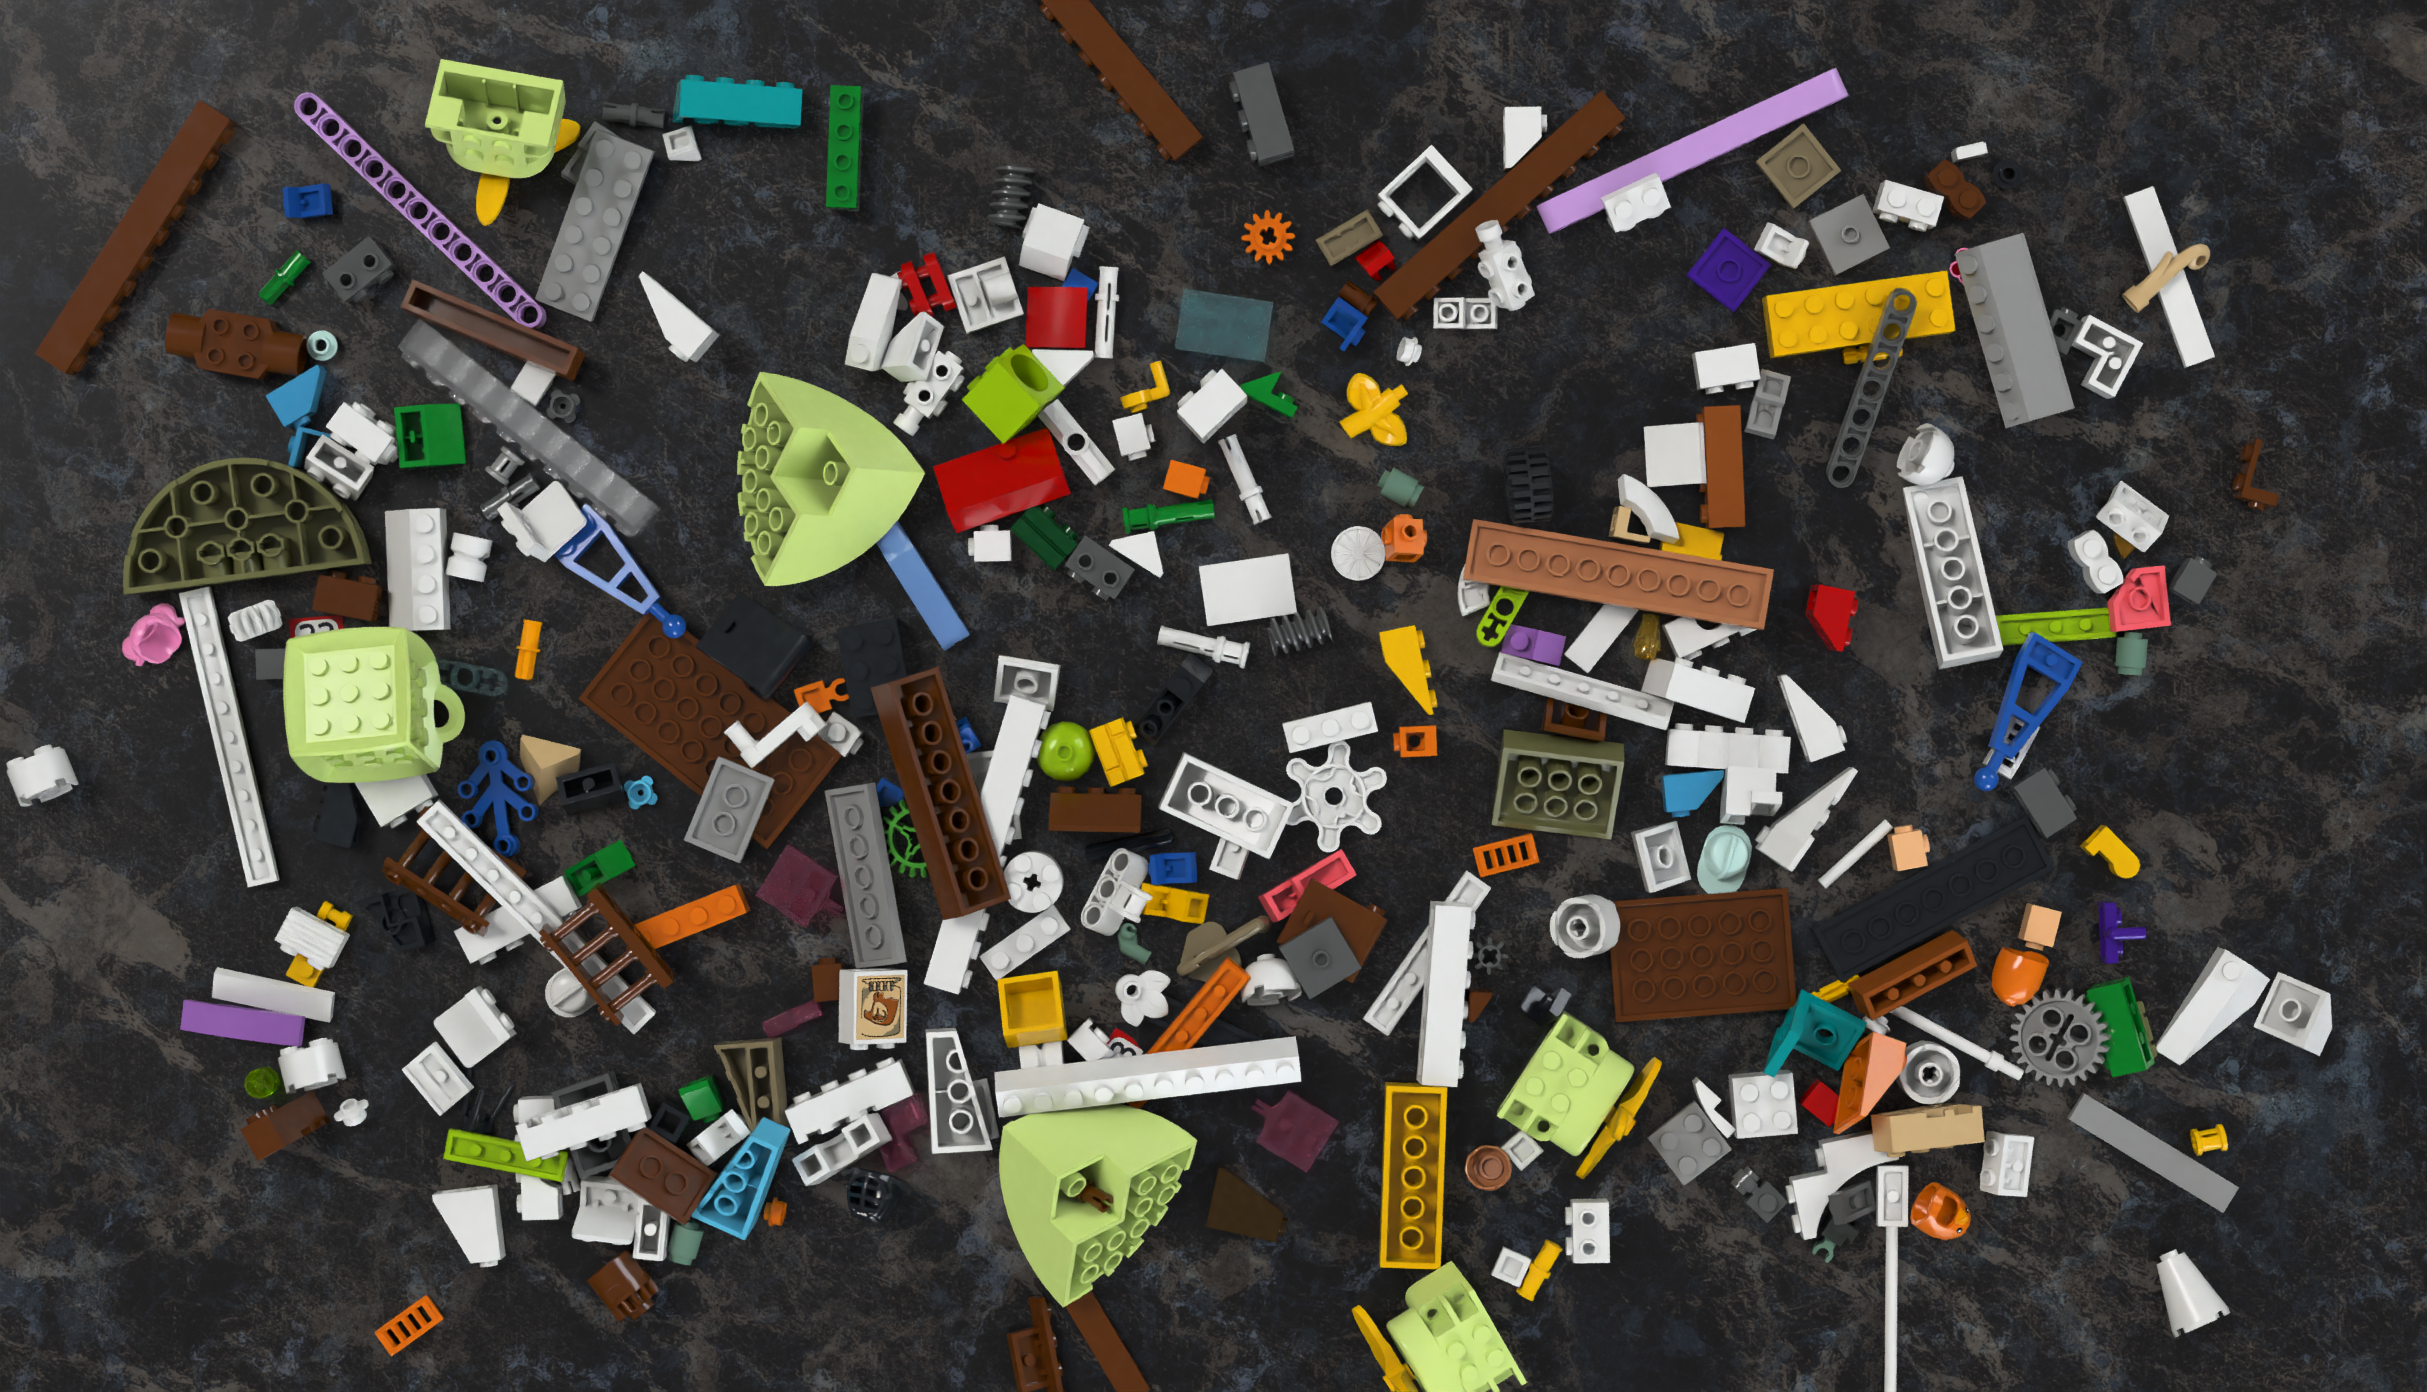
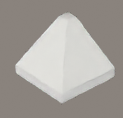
(682, 145)

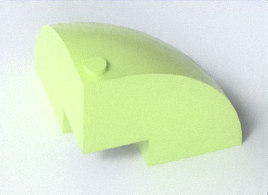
(816, 480)
(1047, 1165)

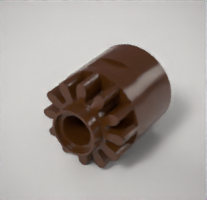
(624, 1286)

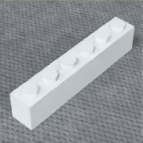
(1444, 994)

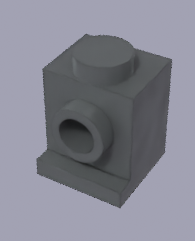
(2070, 325)

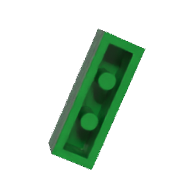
(2128, 1041)

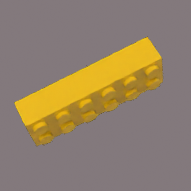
(1850, 314)
(1412, 1176)

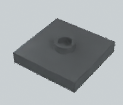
(1320, 957)

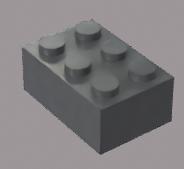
(1261, 115)

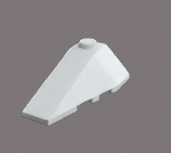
(2214, 1002)

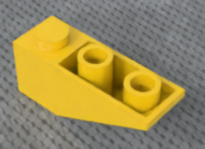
(1404, 658)

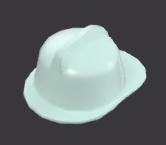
(1724, 859)

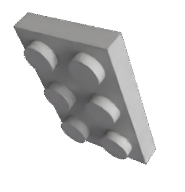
(729, 809)

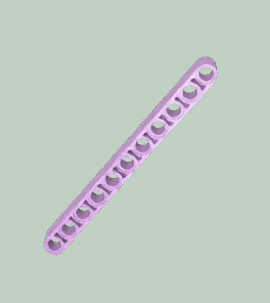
(1697, 148)
(410, 200)

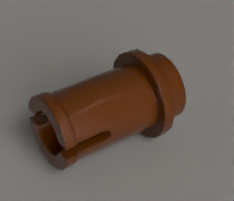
(1358, 298)
(1095, 1196)

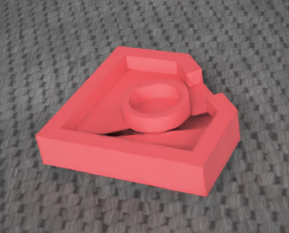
(2140, 601)

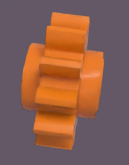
(1256, 239)

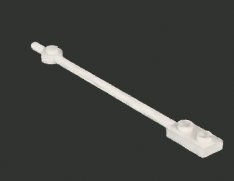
(1891, 1213)

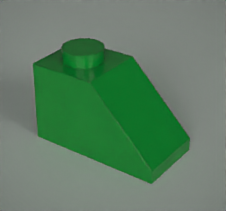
(599, 867)
(703, 1098)

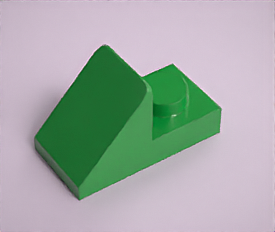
(1261, 391)

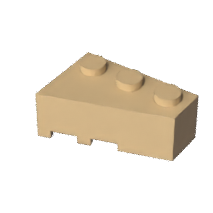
(1926, 1128)

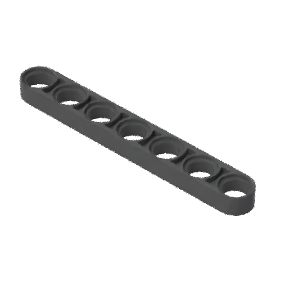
(1871, 373)

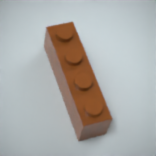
(1724, 468)
(1912, 975)

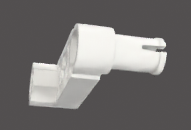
(803, 720)

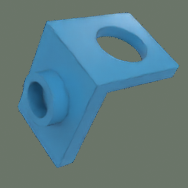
(298, 444)

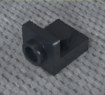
(1544, 1007)

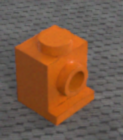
(1427, 744)

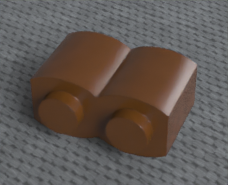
(1960, 197)

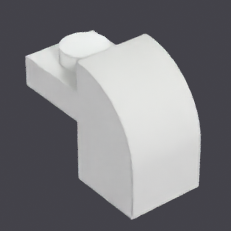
(719, 1137)

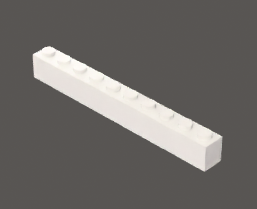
(1000, 802)
(1147, 1076)

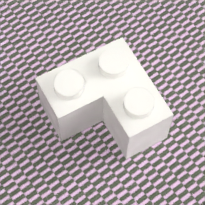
(2112, 352)

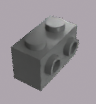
(360, 271)
(1099, 568)

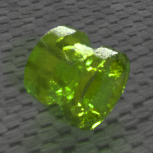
(255, 1082)

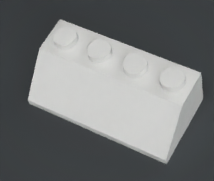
(417, 569)

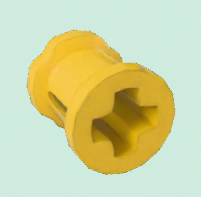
(2209, 1139)

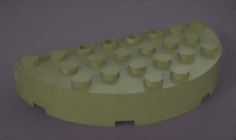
(240, 525)

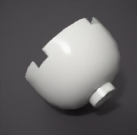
(1927, 456)
(1269, 981)

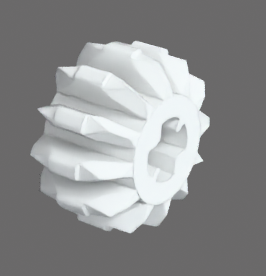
(255, 620)

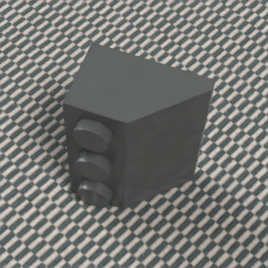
(596, 1155)

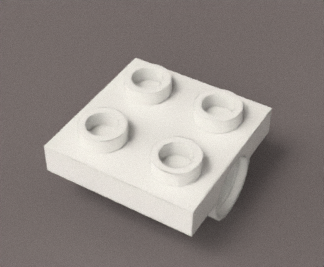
(985, 295)

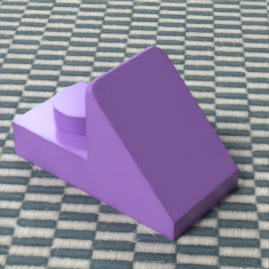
(1533, 644)

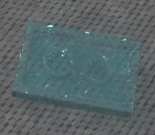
(1223, 325)

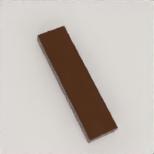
(1106, 1344)

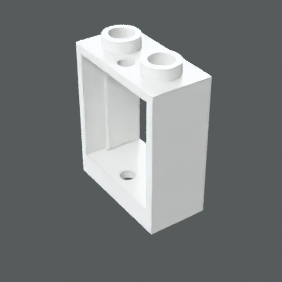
(1445, 171)

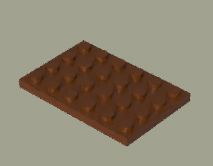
(1703, 955)

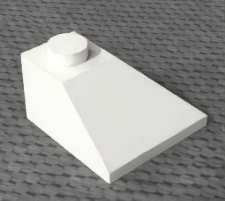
(2296, 1014)

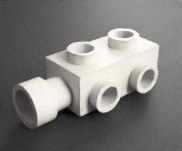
(1503, 268)
(938, 389)

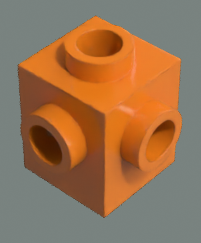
(1404, 539)

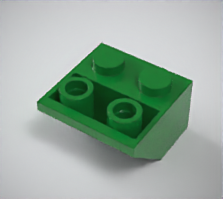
(430, 435)

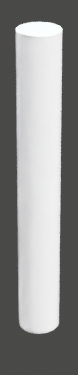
(1855, 854)

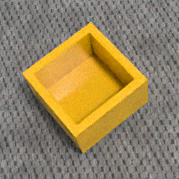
(1032, 1009)

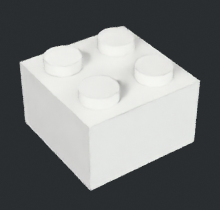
(1763, 1104)

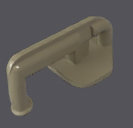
(1210, 945)

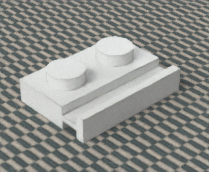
(437, 1078)

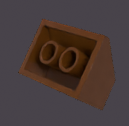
(1095, 810)

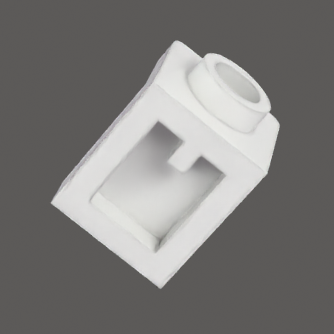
(842, 734)

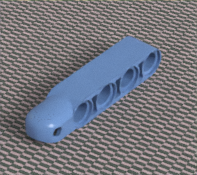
(922, 587)

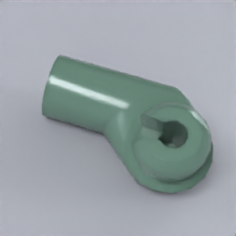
(1129, 944)

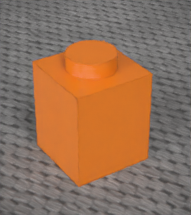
(1186, 479)

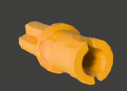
(528, 649)

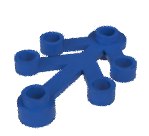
(498, 794)

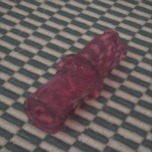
(792, 1018)

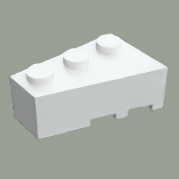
(1698, 688)

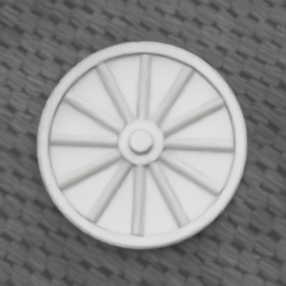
(1358, 553)

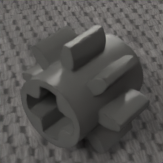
(1498, 955)

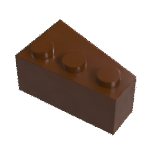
(278, 1127)

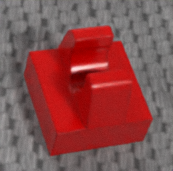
(1375, 258)

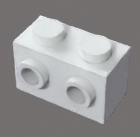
(1907, 205)
(338, 468)
(1589, 1231)

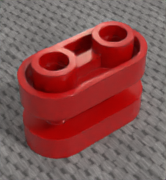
(911, 279)

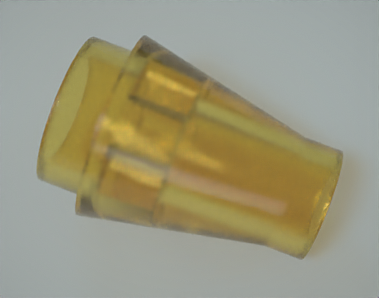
(1647, 640)

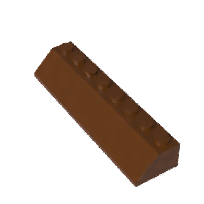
(940, 793)

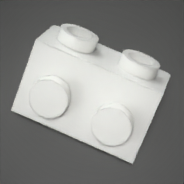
(1635, 203)

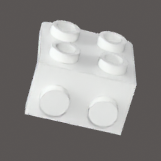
(544, 523)
(474, 1026)
(605, 1212)

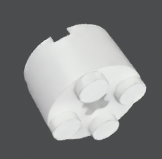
(41, 775)
(1048, 874)
(1601, 926)
(312, 1066)
(1943, 1067)

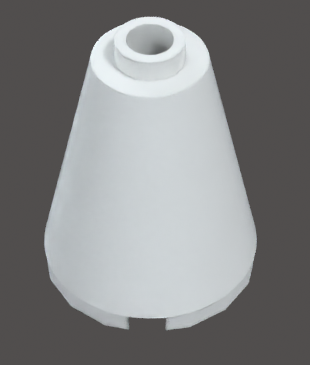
(2187, 1294)

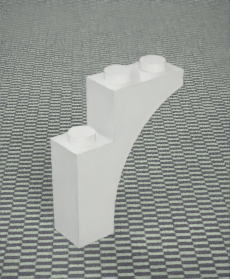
(1841, 1160)

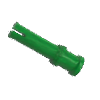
(1153, 516)

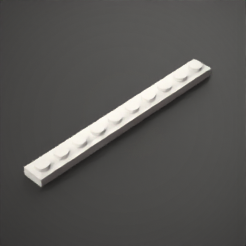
(229, 736)
(520, 899)

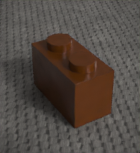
(348, 597)

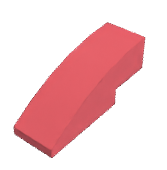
(1283, 898)

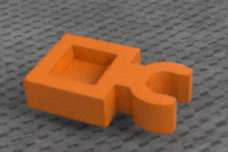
(820, 696)

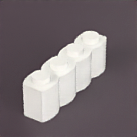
(1722, 749)

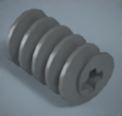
(1010, 195)
(1298, 630)

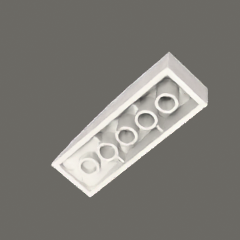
(1951, 573)

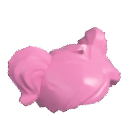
(154, 636)

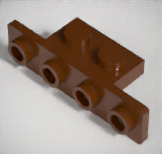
(1034, 1351)

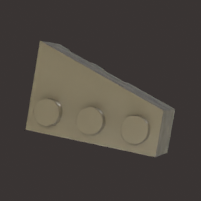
(757, 1078)

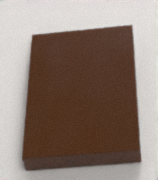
(663, 1175)

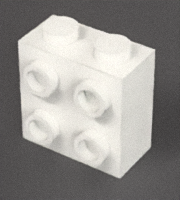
(373, 439)

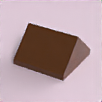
(1573, 720)

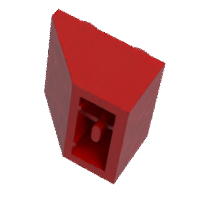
(1830, 614)

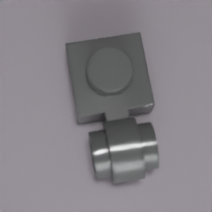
(1763, 1198)

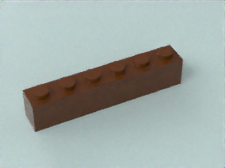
(492, 330)

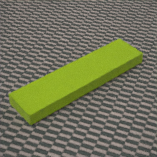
(2055, 625)
(501, 1155)

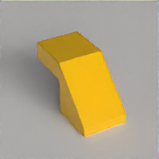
(1175, 903)

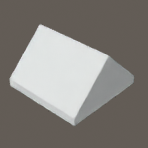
(1026, 678)
(1661, 856)

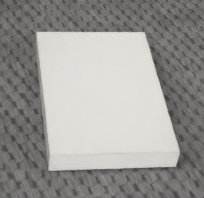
(1247, 589)

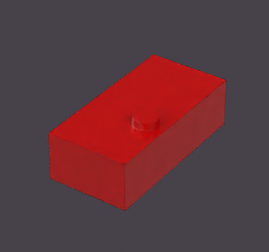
(1001, 480)

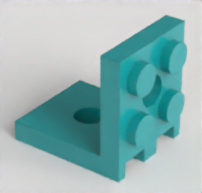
(1801, 1033)

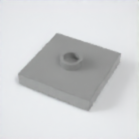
(1849, 234)

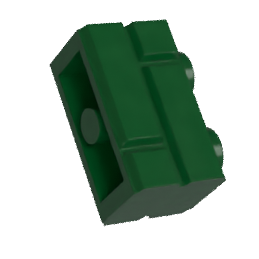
(1045, 536)

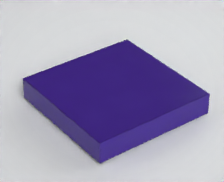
(1728, 270)

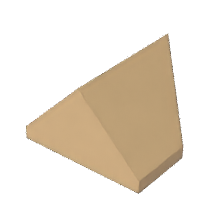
(547, 761)

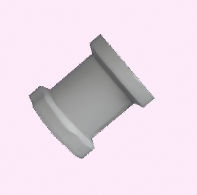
(503, 476)

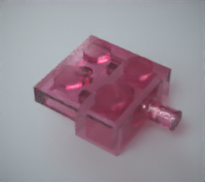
(799, 887)
(1294, 1129)

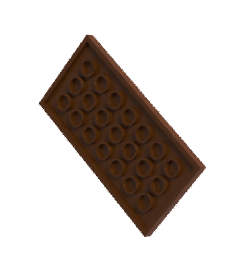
(682, 703)

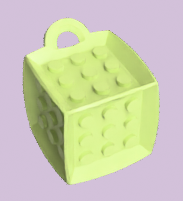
(365, 705)

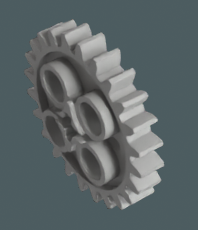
(2084, 1051)

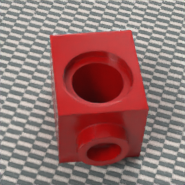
(1820, 1102)

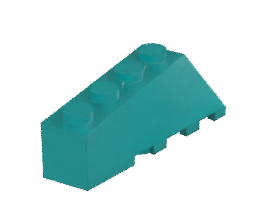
(738, 102)

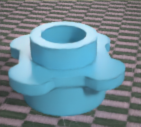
(635, 799)

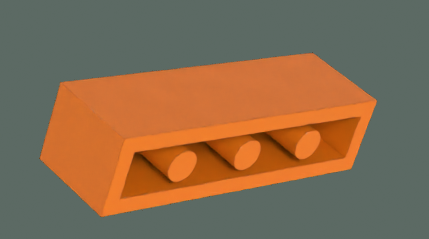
(694, 916)

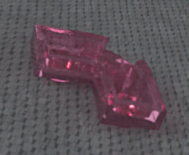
(900, 1120)

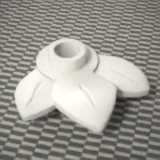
(1147, 997)

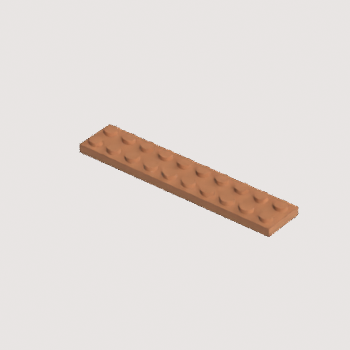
(1618, 574)

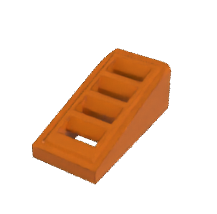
(1514, 841)
(387, 1340)

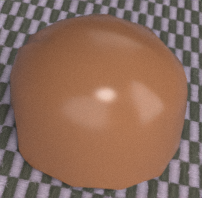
(1488, 1167)

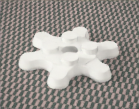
(1354, 788)

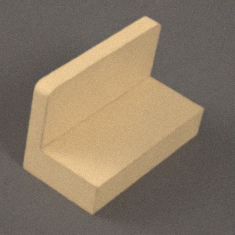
(1620, 524)

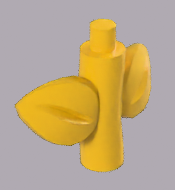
(1374, 411)

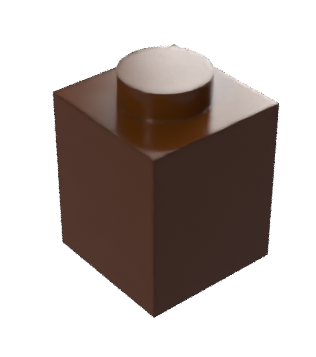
(826, 979)

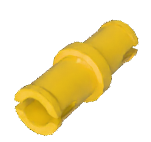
(1539, 1270)

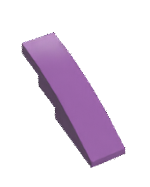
(242, 1023)

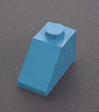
(298, 398)
(1688, 790)

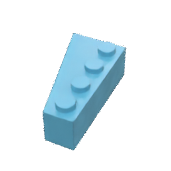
(742, 1186)

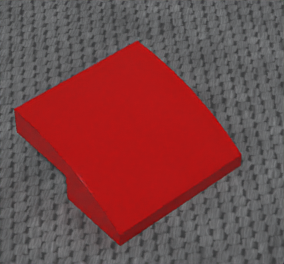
(1056, 317)

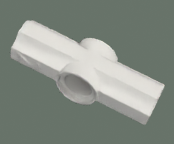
(1063, 426)

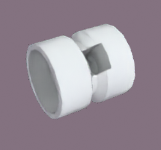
(468, 557)
(1041, 1055)

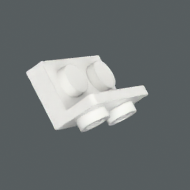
(2133, 517)
(2006, 1164)

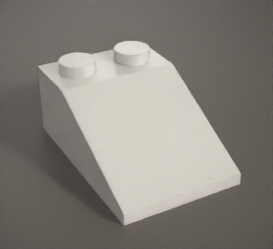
(680, 326)

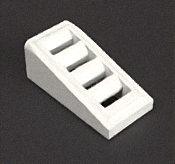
(2009, 771)

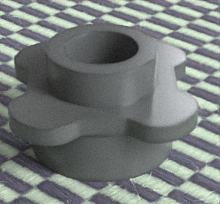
(555, 409)

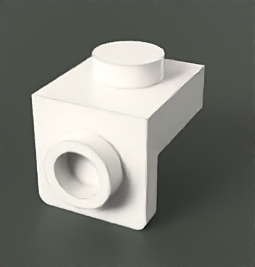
(1781, 246)

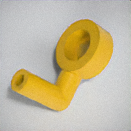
(1138, 400)

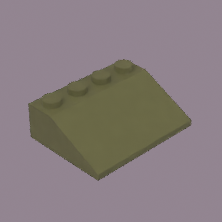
(1558, 784)

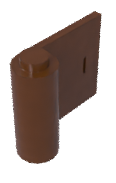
(1356, 922)

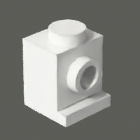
(1090, 1042)

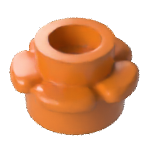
(775, 1212)

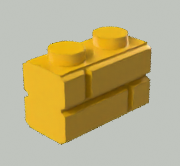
(1117, 751)

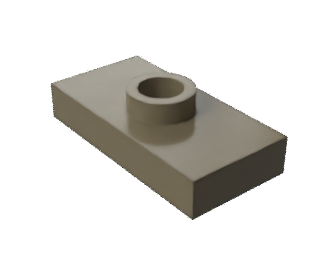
(1349, 238)

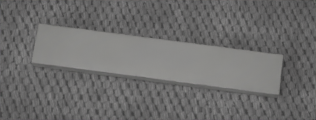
(2153, 1152)

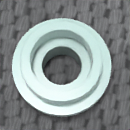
(331, 347)

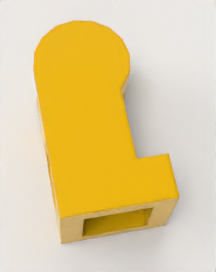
(2121, 859)

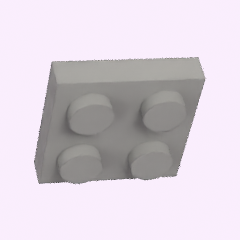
(1689, 1143)

